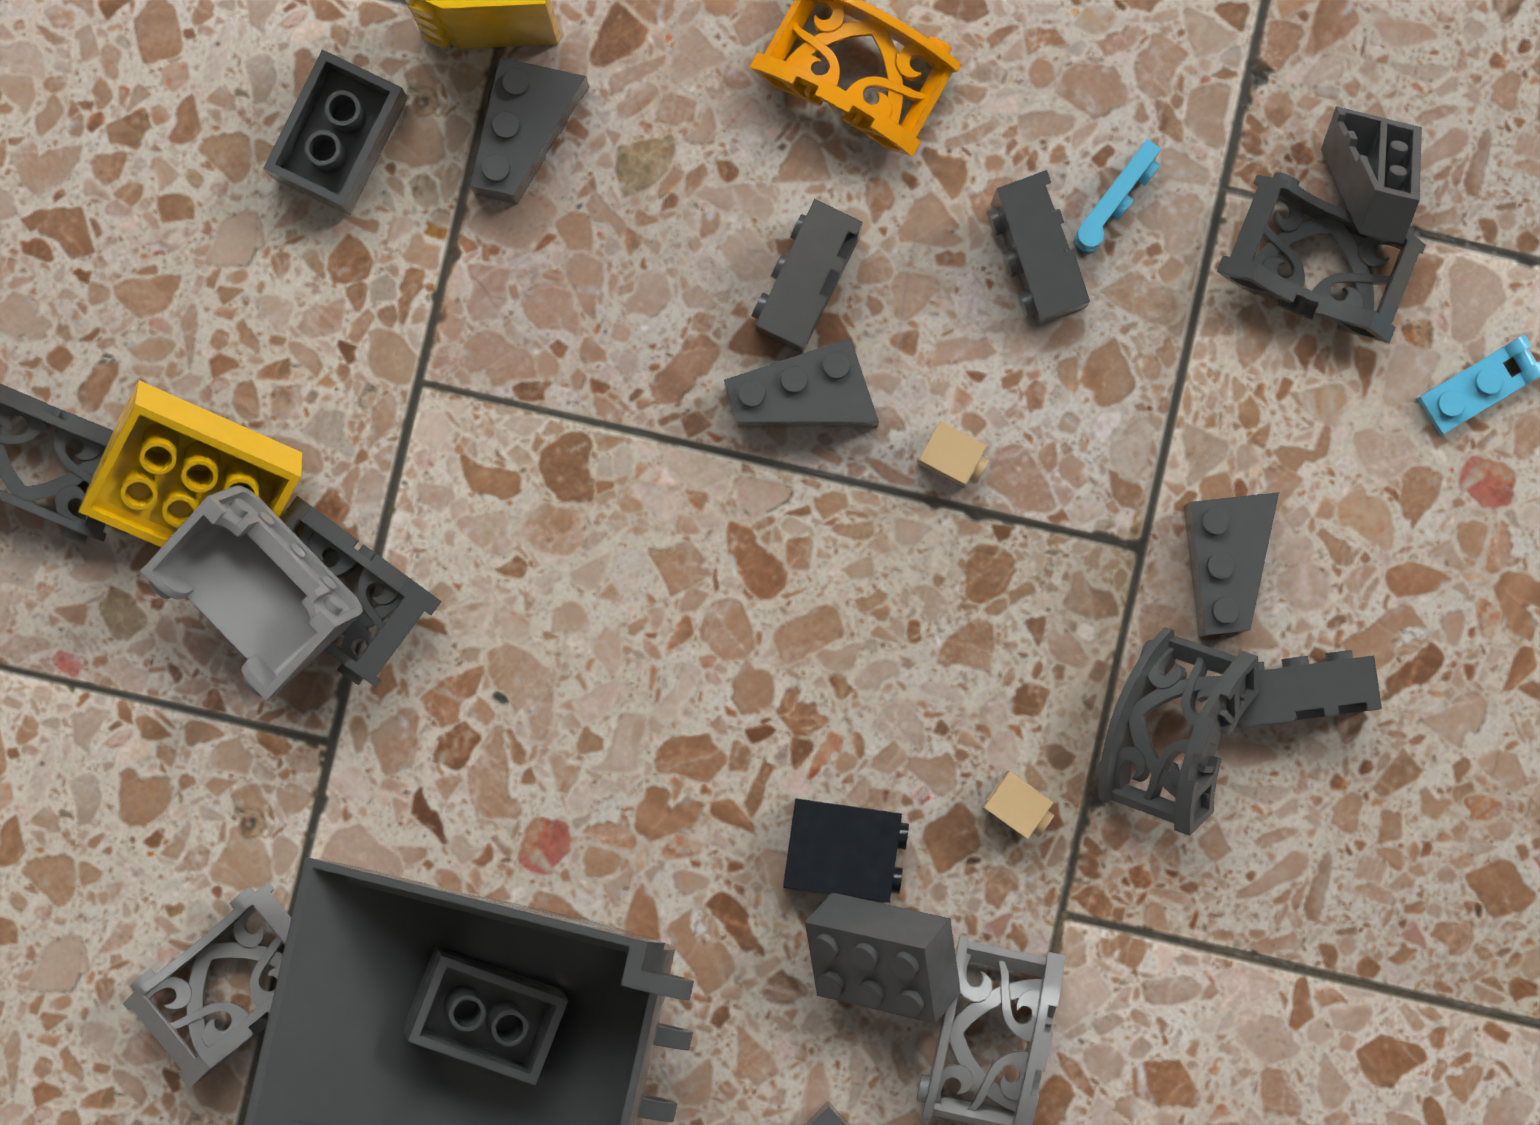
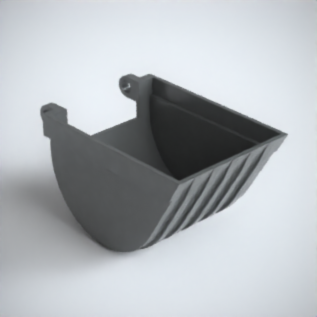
(353, 972)

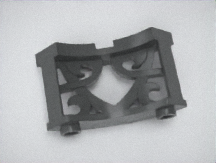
(1260, 273)
(65, 487)
(401, 600)
(1196, 781)

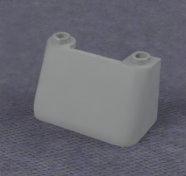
(254, 586)

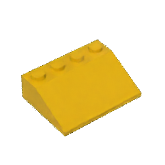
(486, 23)
(174, 456)

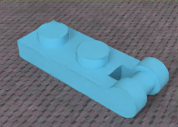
(1116, 199)
(1479, 386)

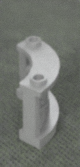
(1039, 995)
(209, 1042)

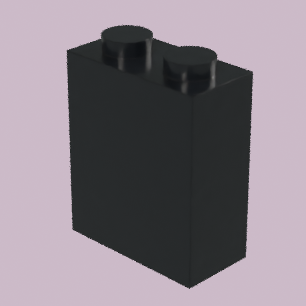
(845, 850)

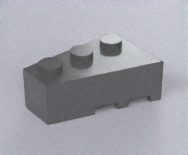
(520, 126)
(1376, 171)
(1037, 249)
(807, 275)
(805, 391)
(1227, 558)
(1314, 689)

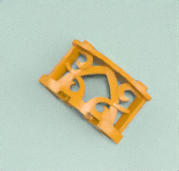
(877, 120)

